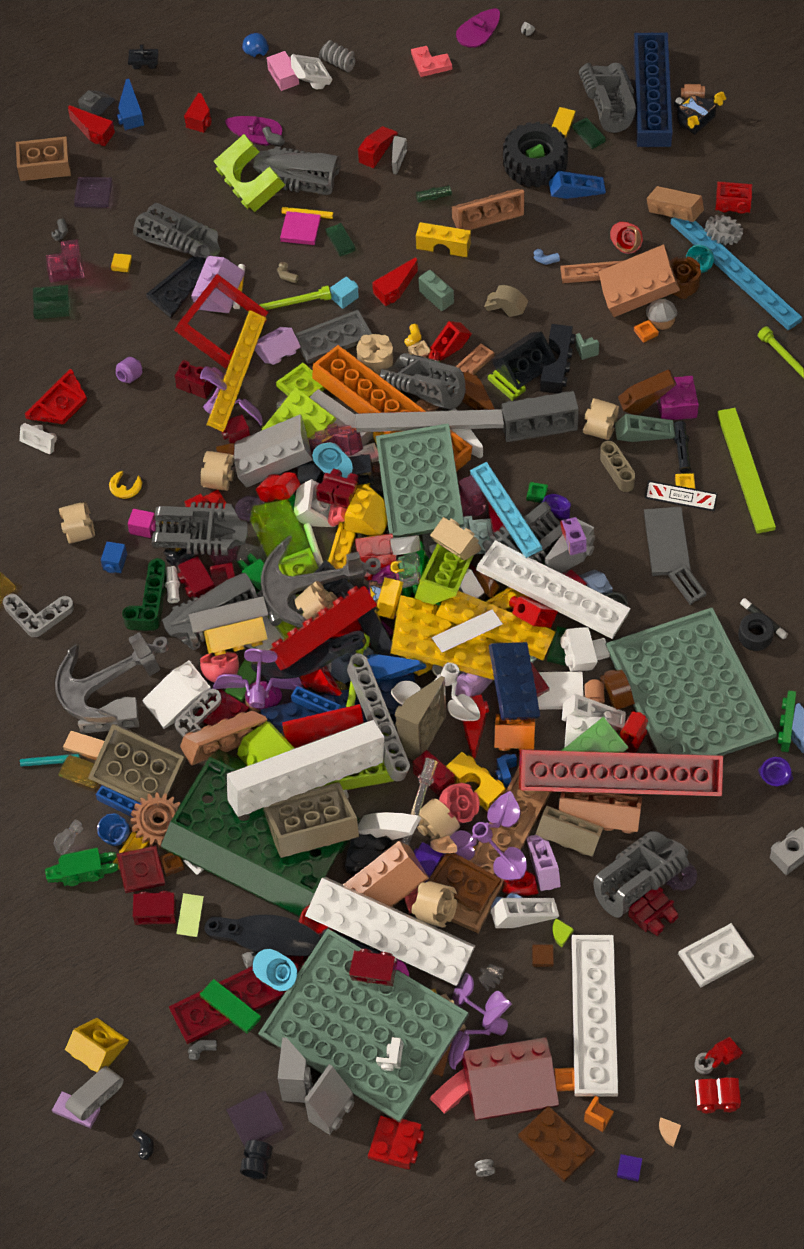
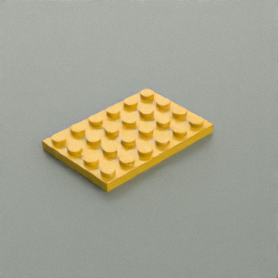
(413, 635)

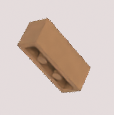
(675, 203)

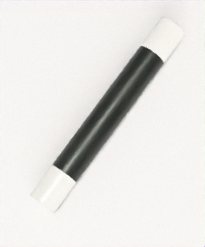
(751, 608)

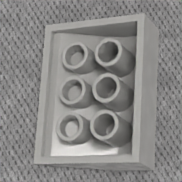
(272, 451)

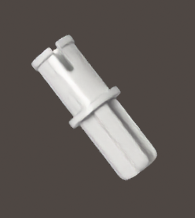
(172, 585)

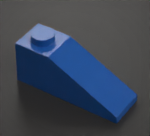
(129, 109)
(575, 185)
(392, 667)

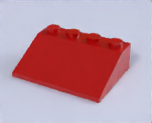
(319, 726)

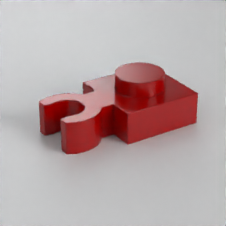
(725, 1052)

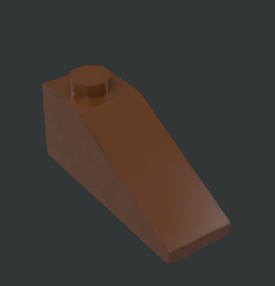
(475, 393)
(645, 393)

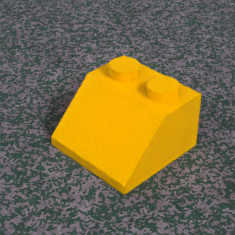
(366, 513)
(96, 1044)

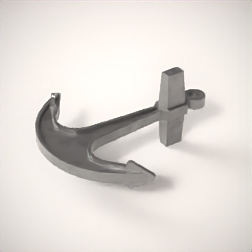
(279, 588)
(75, 692)

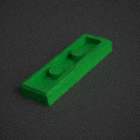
(230, 1006)

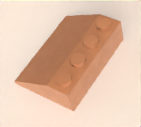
(638, 281)

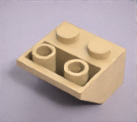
(455, 539)

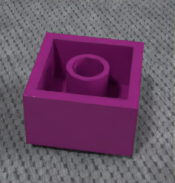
(679, 401)

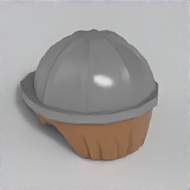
(661, 313)

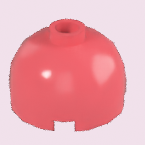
(218, 665)
(461, 802)

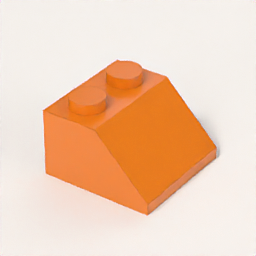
(514, 734)

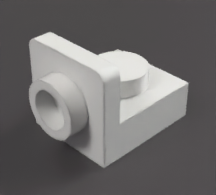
(394, 1052)

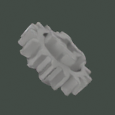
(723, 230)

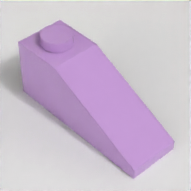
(543, 862)

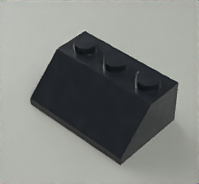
(524, 359)

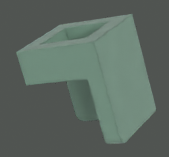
(586, 348)

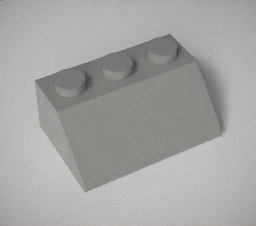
(293, 1074)

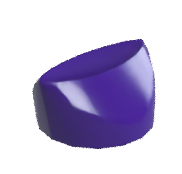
(559, 505)
(776, 771)

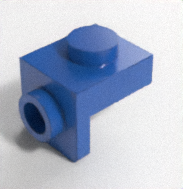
(503, 763)

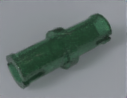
(433, 193)

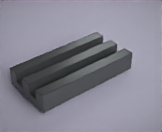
(690, 600)

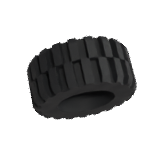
(534, 170)

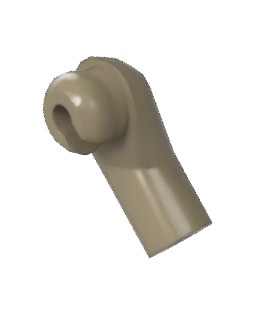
(285, 274)

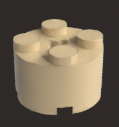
(375, 352)
(601, 419)
(217, 470)
(77, 522)
(314, 599)
(436, 820)
(435, 903)

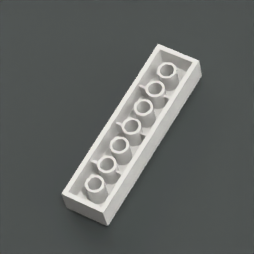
(305, 768)
(390, 930)

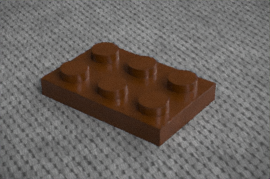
(470, 881)
(556, 1143)

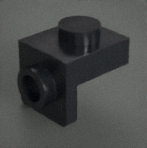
(180, 557)

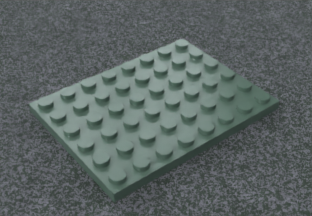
(691, 687)
(355, 1021)

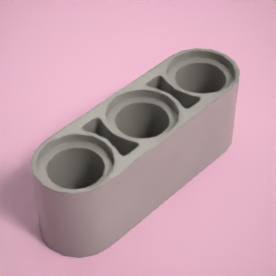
(94, 1093)

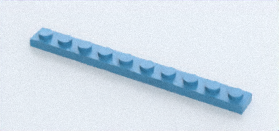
(740, 274)

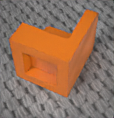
(598, 1115)

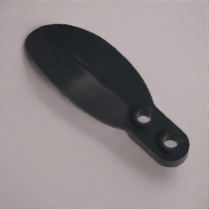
(316, 658)
(265, 932)

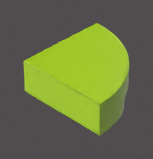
(561, 932)

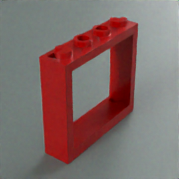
(198, 339)

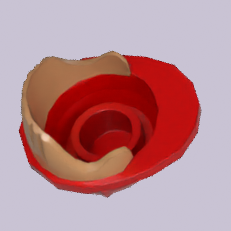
(626, 237)

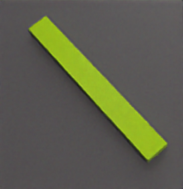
(746, 470)

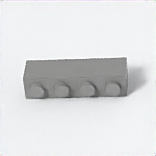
(343, 415)

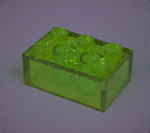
(275, 523)

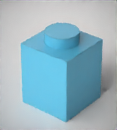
(344, 292)

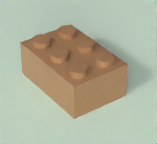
(43, 158)

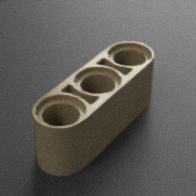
(624, 474)

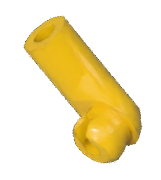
(414, 337)

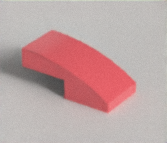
(450, 1092)

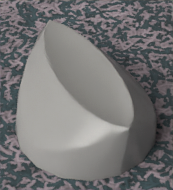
(405, 545)

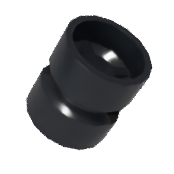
(255, 1163)

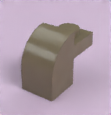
(508, 299)

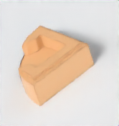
(444, 845)
(669, 1131)

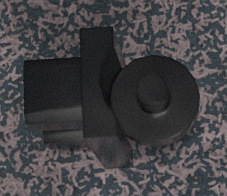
(143, 57)

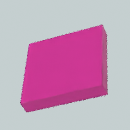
(300, 228)

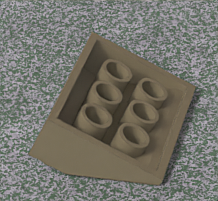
(421, 718)
(136, 765)
(311, 820)

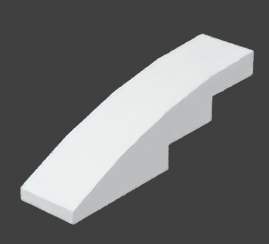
(388, 824)

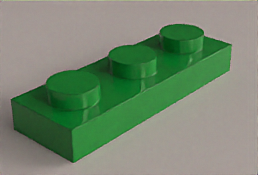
(786, 721)

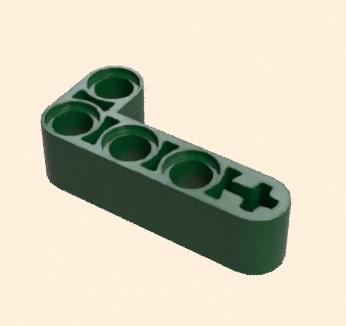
(151, 594)

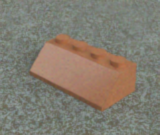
(489, 210)
(223, 736)
(604, 809)
(390, 875)

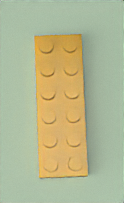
(513, 629)

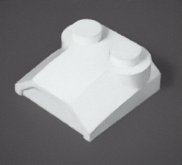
(310, 70)

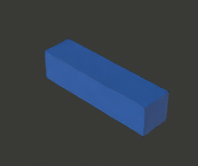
(313, 701)
(116, 800)

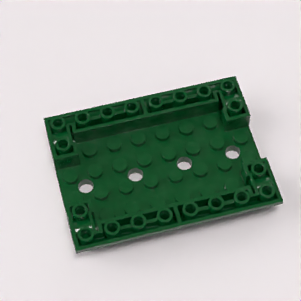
(242, 850)

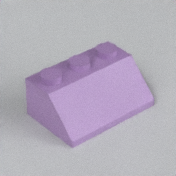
(230, 272)

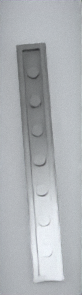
(414, 420)

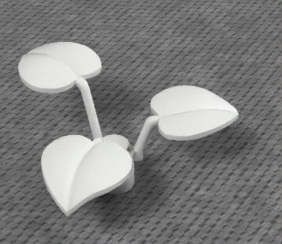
(460, 707)

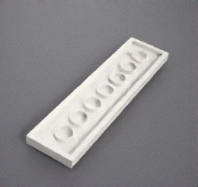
(553, 589)
(594, 1015)

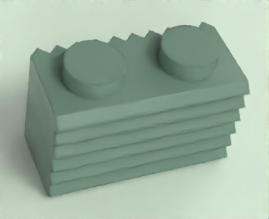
(436, 290)

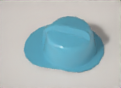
(331, 456)
(275, 969)

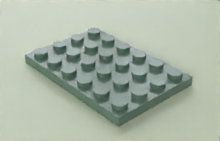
(419, 480)

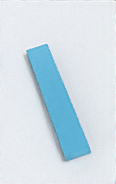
(506, 510)

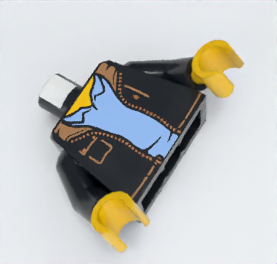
(697, 111)

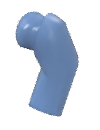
(544, 259)

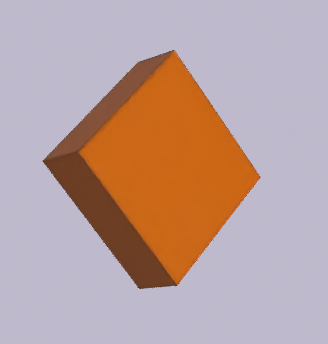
(646, 331)
(564, 1079)

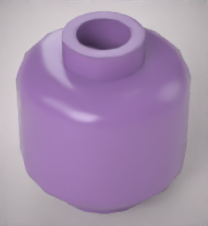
(128, 370)

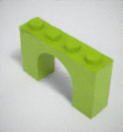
(231, 165)

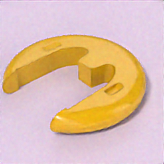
(122, 492)

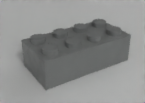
(540, 416)

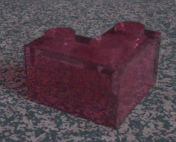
(67, 264)
(344, 436)
(472, 497)

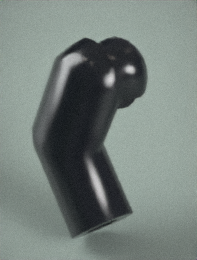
(146, 1144)

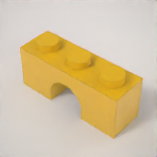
(455, 239)
(468, 771)

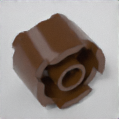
(687, 275)

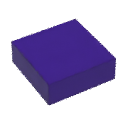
(629, 1167)

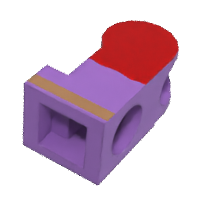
(573, 535)

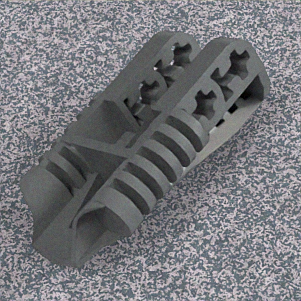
(611, 93)
(294, 168)
(180, 235)
(427, 380)
(543, 525)
(199, 528)
(228, 592)
(643, 867)

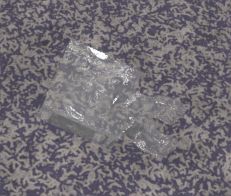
(66, 838)

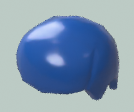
(255, 44)
(113, 829)

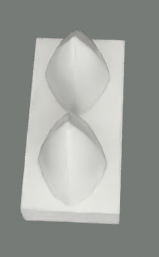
(37, 438)

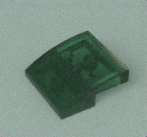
(51, 302)

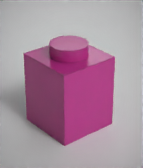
(142, 523)

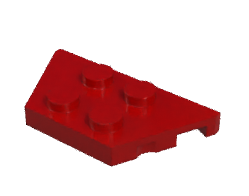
(59, 401)

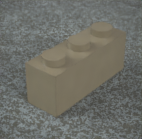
(569, 831)

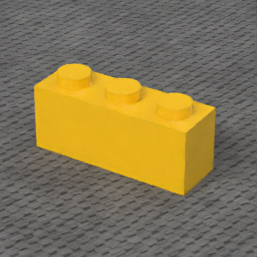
(235, 636)

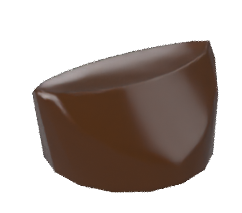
(487, 583)

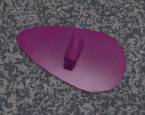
(478, 29)
(253, 127)

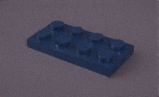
(514, 681)

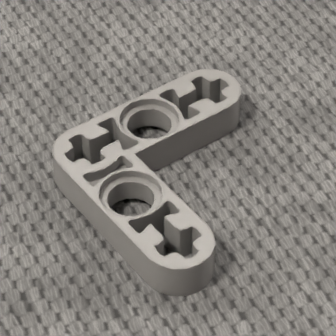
(38, 619)
(194, 721)

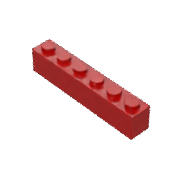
(322, 627)

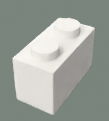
(579, 649)

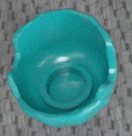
(702, 255)

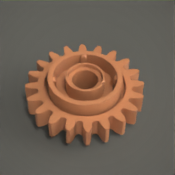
(147, 812)

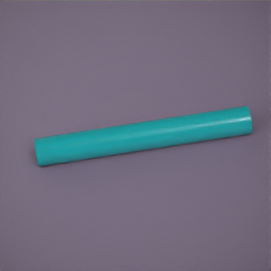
(45, 760)

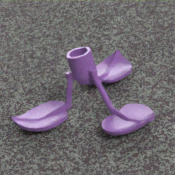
(216, 377)
(257, 693)
(503, 812)
(495, 1007)

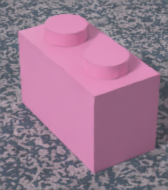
(280, 69)

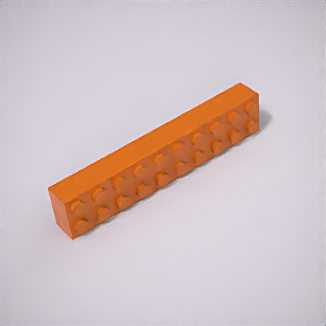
(370, 393)

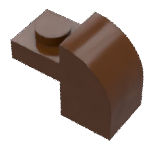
(617, 688)

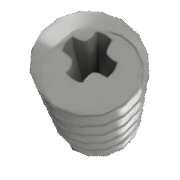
(338, 56)

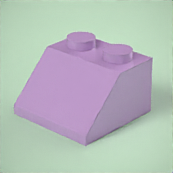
(276, 345)

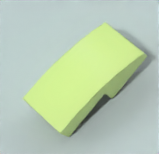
(190, 915)

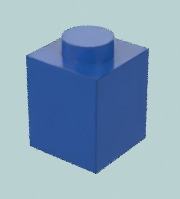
(113, 557)

